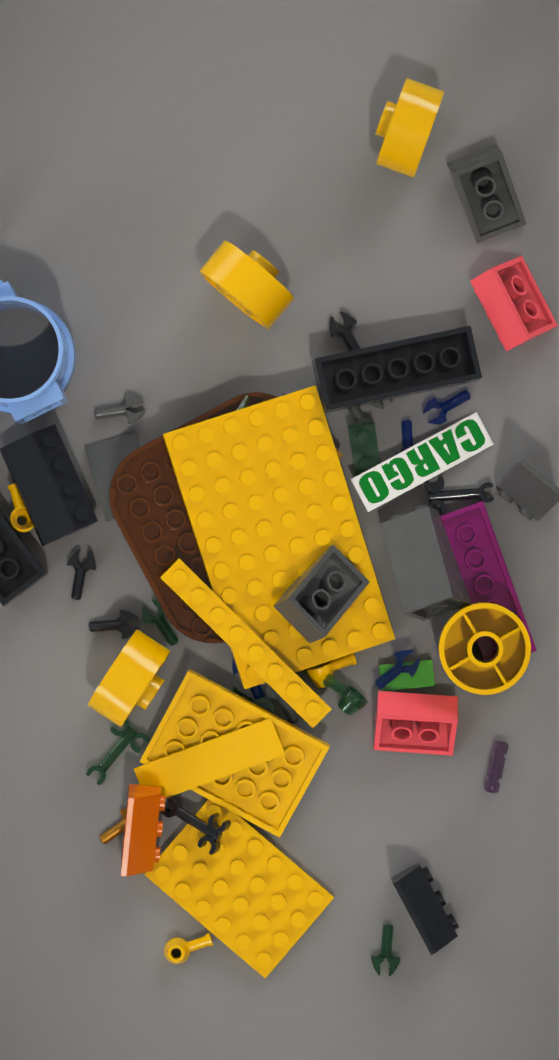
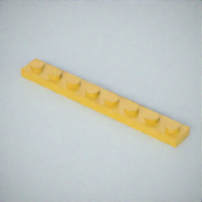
(245, 642)

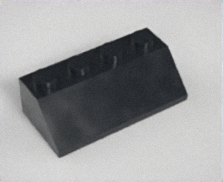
(48, 485)

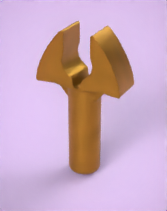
(114, 831)

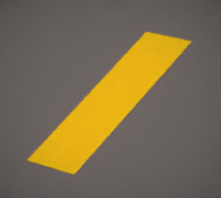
(212, 759)

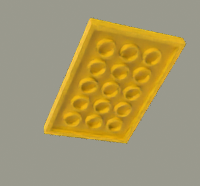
(261, 793)
(243, 892)

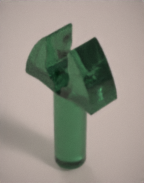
(160, 622)
(386, 948)

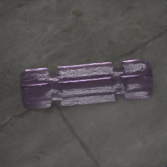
(496, 767)

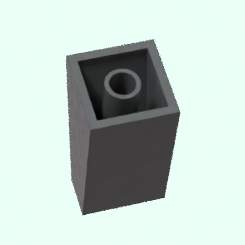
(424, 564)

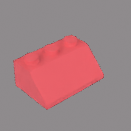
(513, 303)
(415, 723)

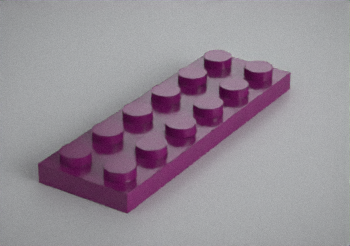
(482, 566)

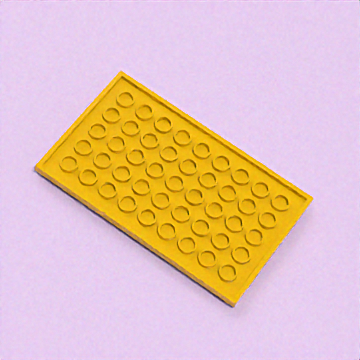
(263, 510)

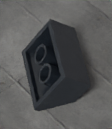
(425, 907)

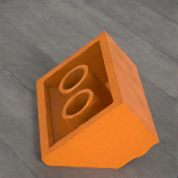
(141, 829)

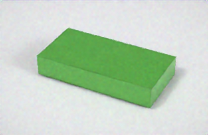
(422, 678)

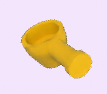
(19, 511)
(319, 672)
(185, 947)

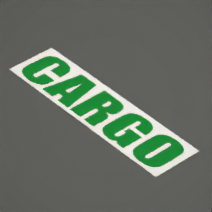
(422, 462)

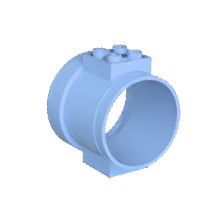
(52, 392)

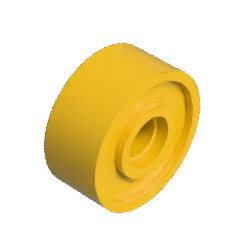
(407, 127)
(247, 283)
(474, 622)
(130, 679)

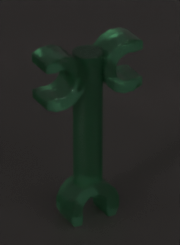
(128, 736)

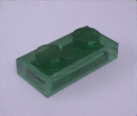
(364, 446)

